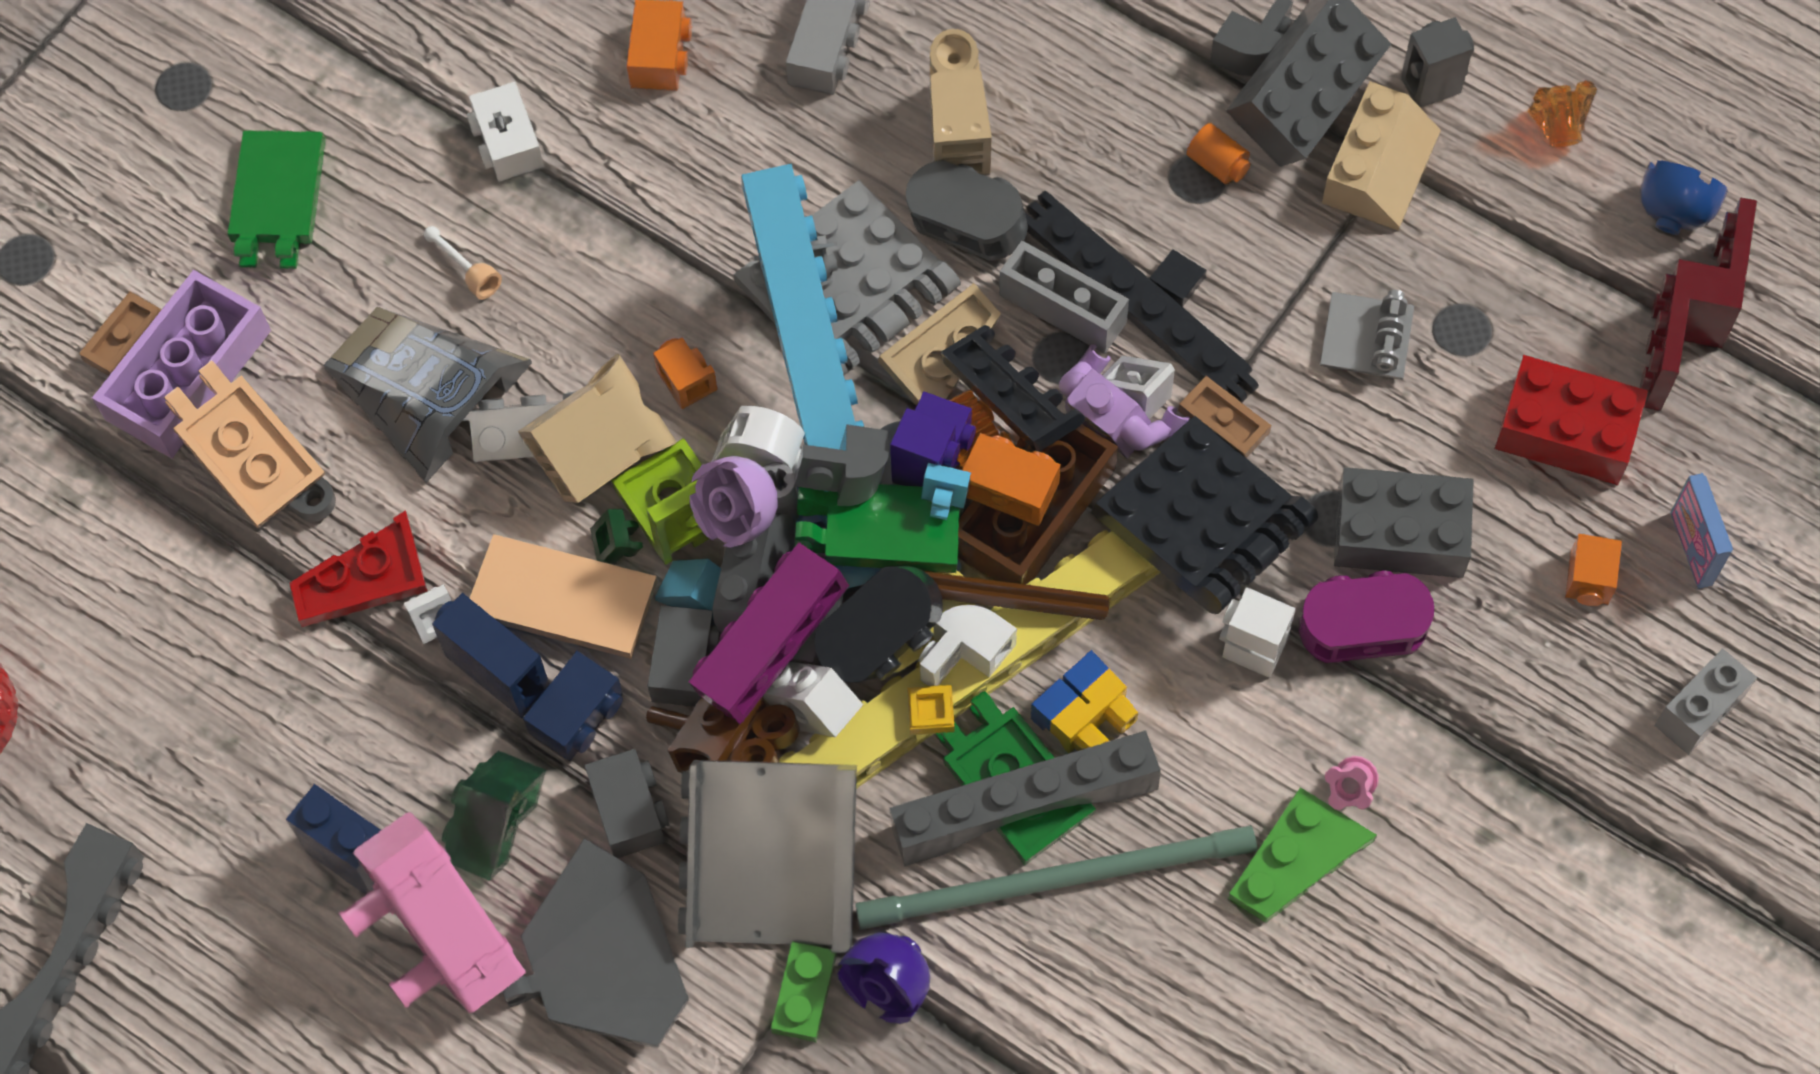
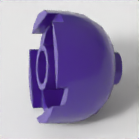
(888, 974)

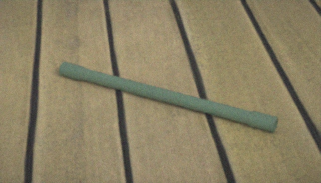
(1216, 845)

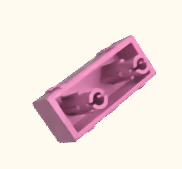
(439, 912)

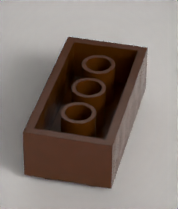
(1018, 550)

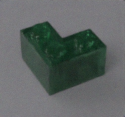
(489, 812)

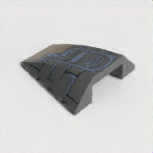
(419, 381)

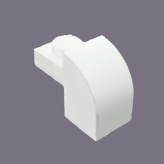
(968, 634)

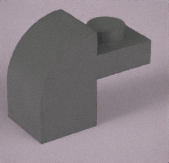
(1245, 44)
(851, 470)

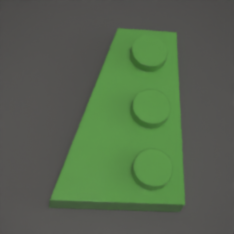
(1297, 854)

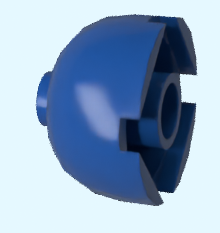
(1679, 197)

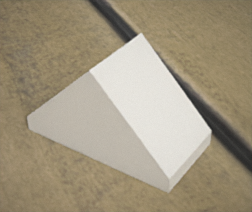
(1144, 381)

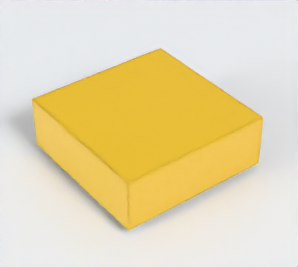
(930, 709)

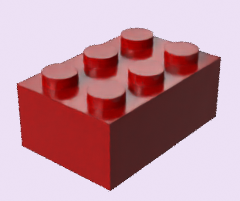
(1571, 420)

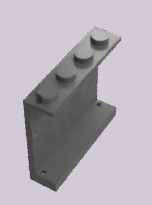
(768, 853)

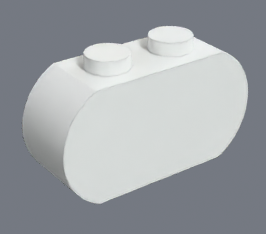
(761, 437)

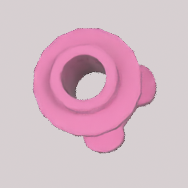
(1345, 789)

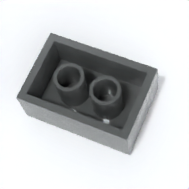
(1404, 522)

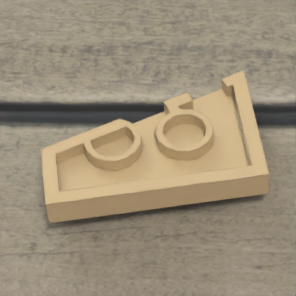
(917, 358)

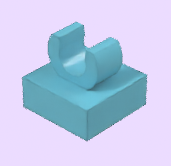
(945, 489)

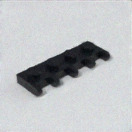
(1010, 392)

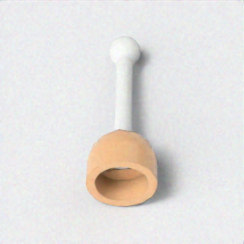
(479, 278)

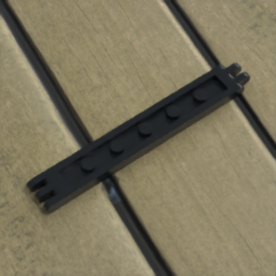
(1148, 305)

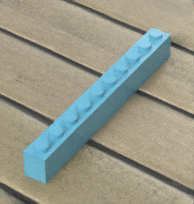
(802, 315)

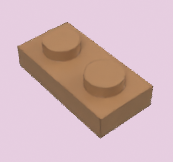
(119, 333)
(1225, 416)

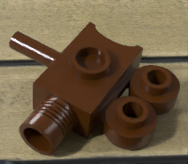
(716, 737)

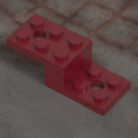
(1698, 303)

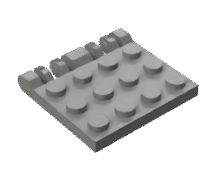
(875, 266)

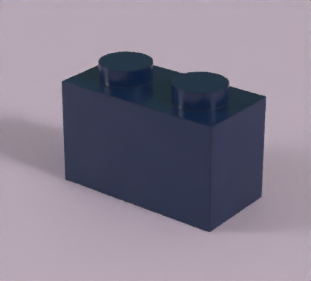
(574, 706)

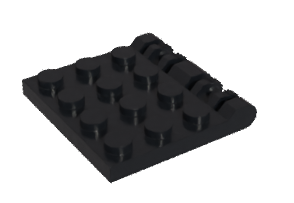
(1204, 515)

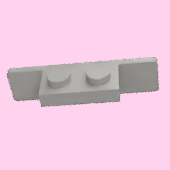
(496, 426)

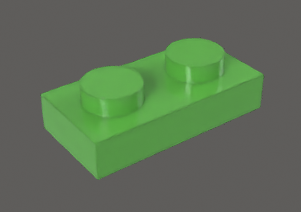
(804, 991)

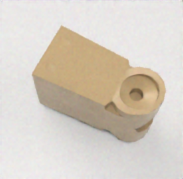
(958, 102)
(596, 433)

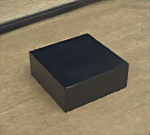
(1178, 277)

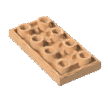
(564, 595)

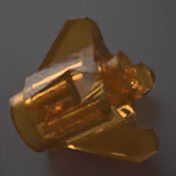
(1563, 112)

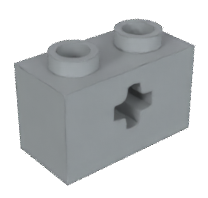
(1705, 701)

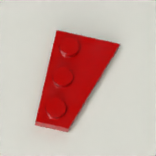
(368, 575)

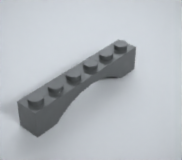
(1091, 775)
(97, 877)

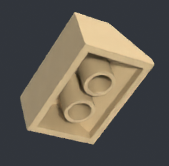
(1381, 157)

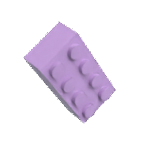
(192, 329)

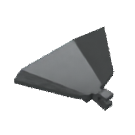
(602, 953)

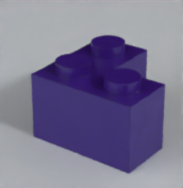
(929, 435)

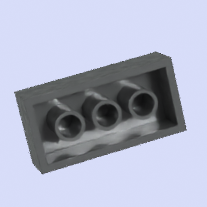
(1308, 79)

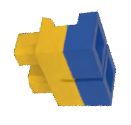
(1082, 702)

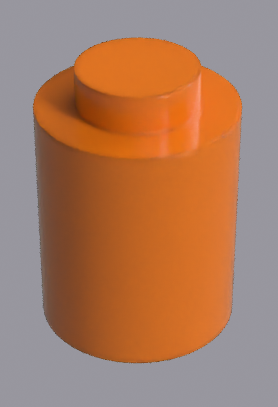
(1219, 154)

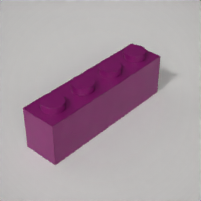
(768, 632)

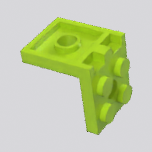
(667, 522)

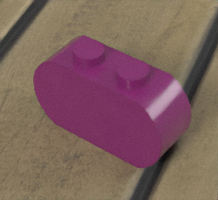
(1366, 617)

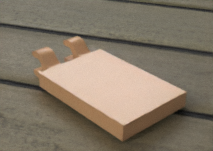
(244, 445)

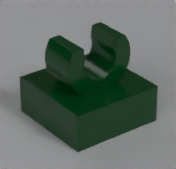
(611, 537)

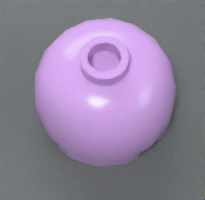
(733, 500)

